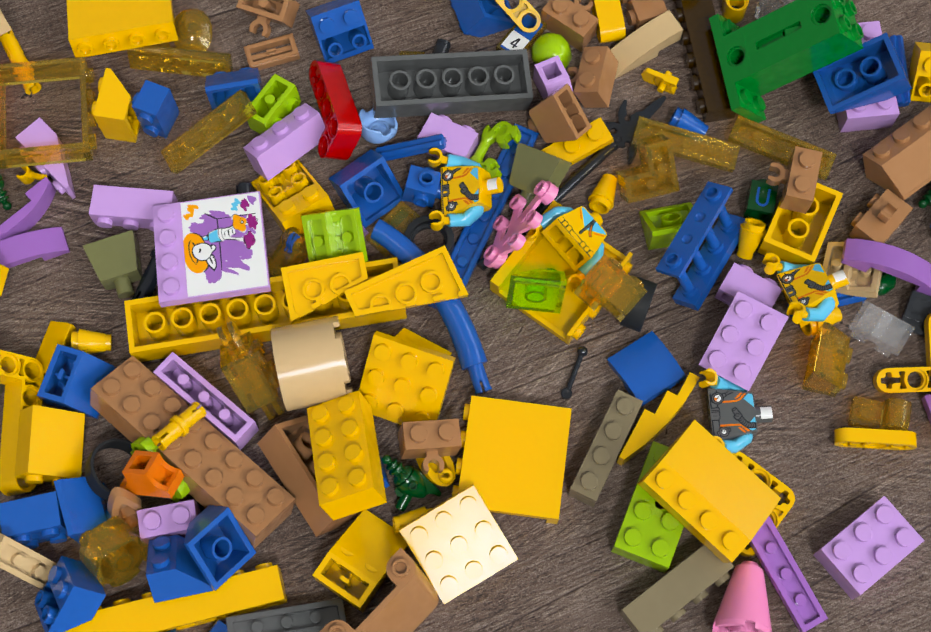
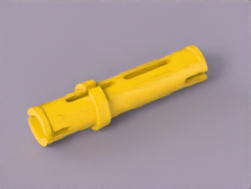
(17, 55)

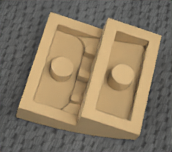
(860, 283)

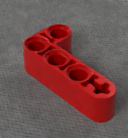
(337, 110)

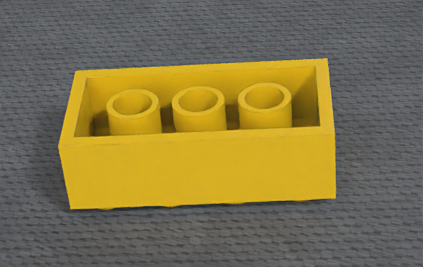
(346, 456)

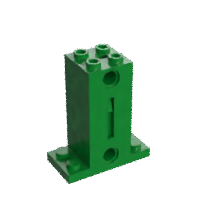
(782, 48)

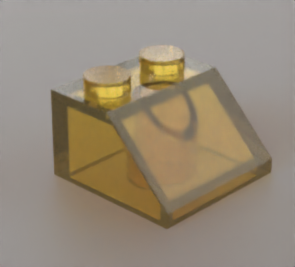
(827, 361)

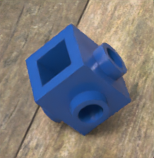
(422, 186)

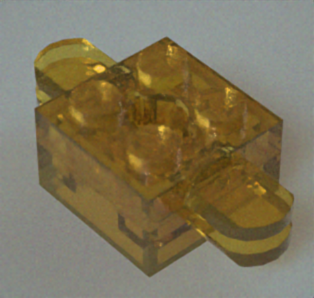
(249, 371)

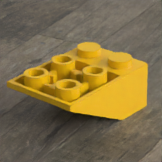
(292, 195)
(359, 560)

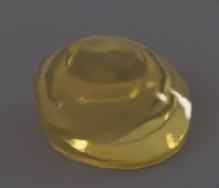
(193, 30)

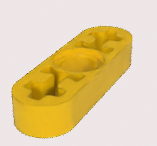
(875, 438)

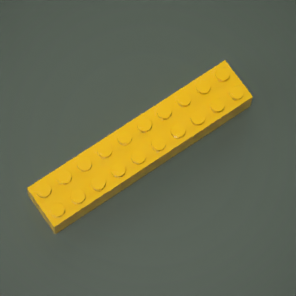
(193, 327)

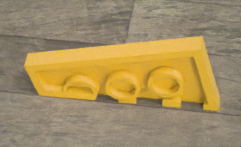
(413, 284)

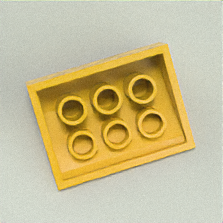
(710, 492)

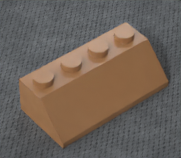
(903, 157)
(291, 456)

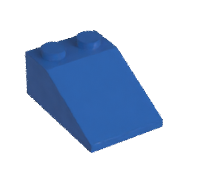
(863, 77)

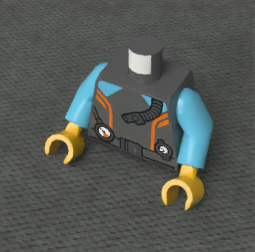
(732, 412)

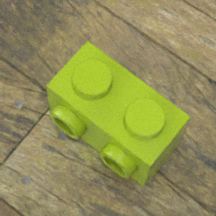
(273, 103)

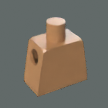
(559, 117)

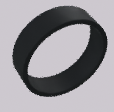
(91, 478)

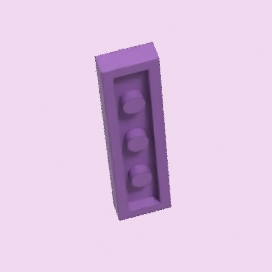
(787, 577)

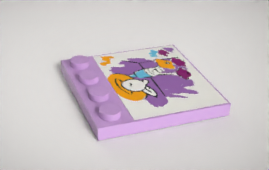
(210, 249)

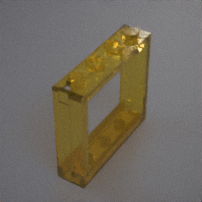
(46, 72)

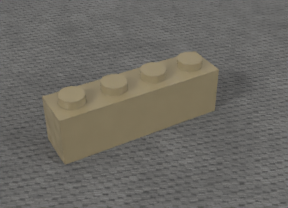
(605, 448)
(675, 590)

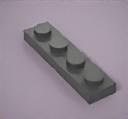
(298, 618)

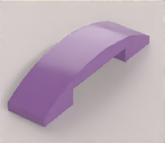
(24, 219)
(33, 245)
(888, 259)

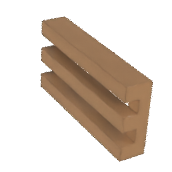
(272, 56)

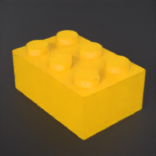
(798, 235)

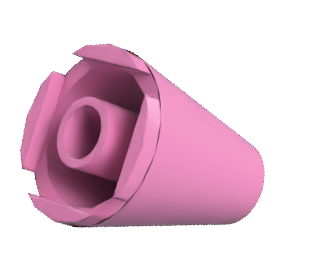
(744, 602)

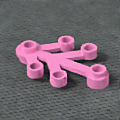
(520, 222)

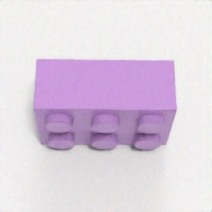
(743, 340)
(868, 547)

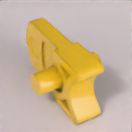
(664, 82)

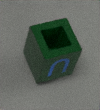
(760, 200)

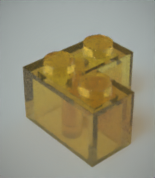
(654, 176)
(611, 288)

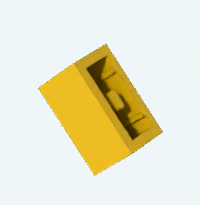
(920, 72)
(114, 110)

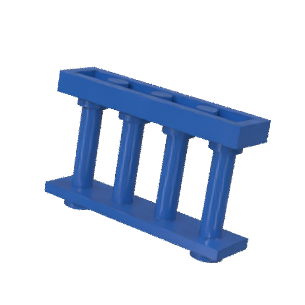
(715, 252)

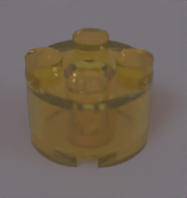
(112, 552)

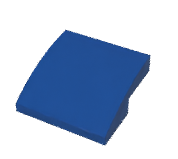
(646, 368)

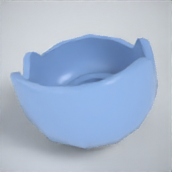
(377, 129)

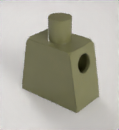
(533, 166)
(116, 262)

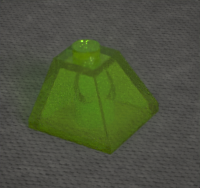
(537, 290)

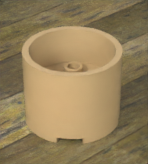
(310, 362)

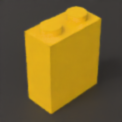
(49, 444)

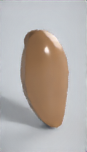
(124, 505)

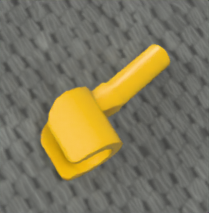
(30, 176)

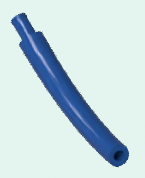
(453, 313)

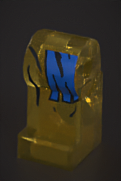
(289, 251)

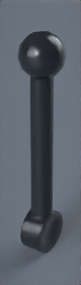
(566, 393)

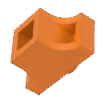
(150, 475)

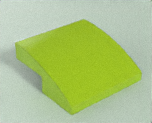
(334, 234)

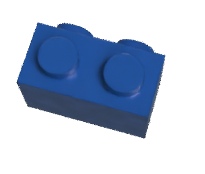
(155, 109)

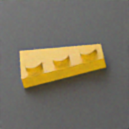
(320, 282)

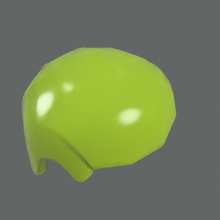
(549, 46)

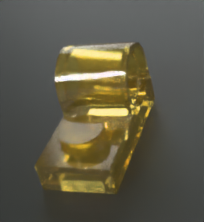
(886, 415)

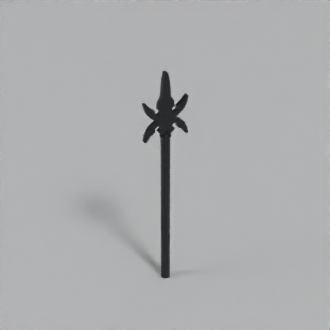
(624, 134)

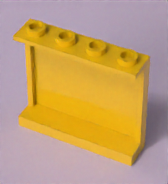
(118, 25)
(542, 255)
(515, 456)

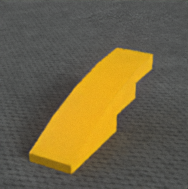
(652, 424)

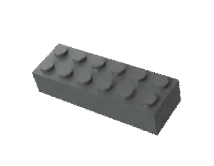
(450, 83)

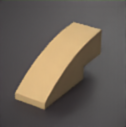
(646, 42)

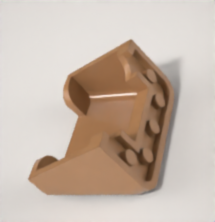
(404, 607)

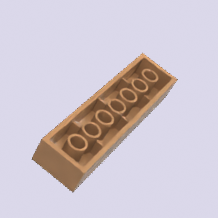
(212, 465)

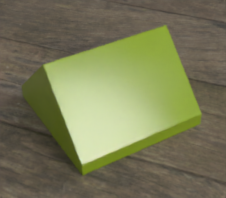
(663, 223)

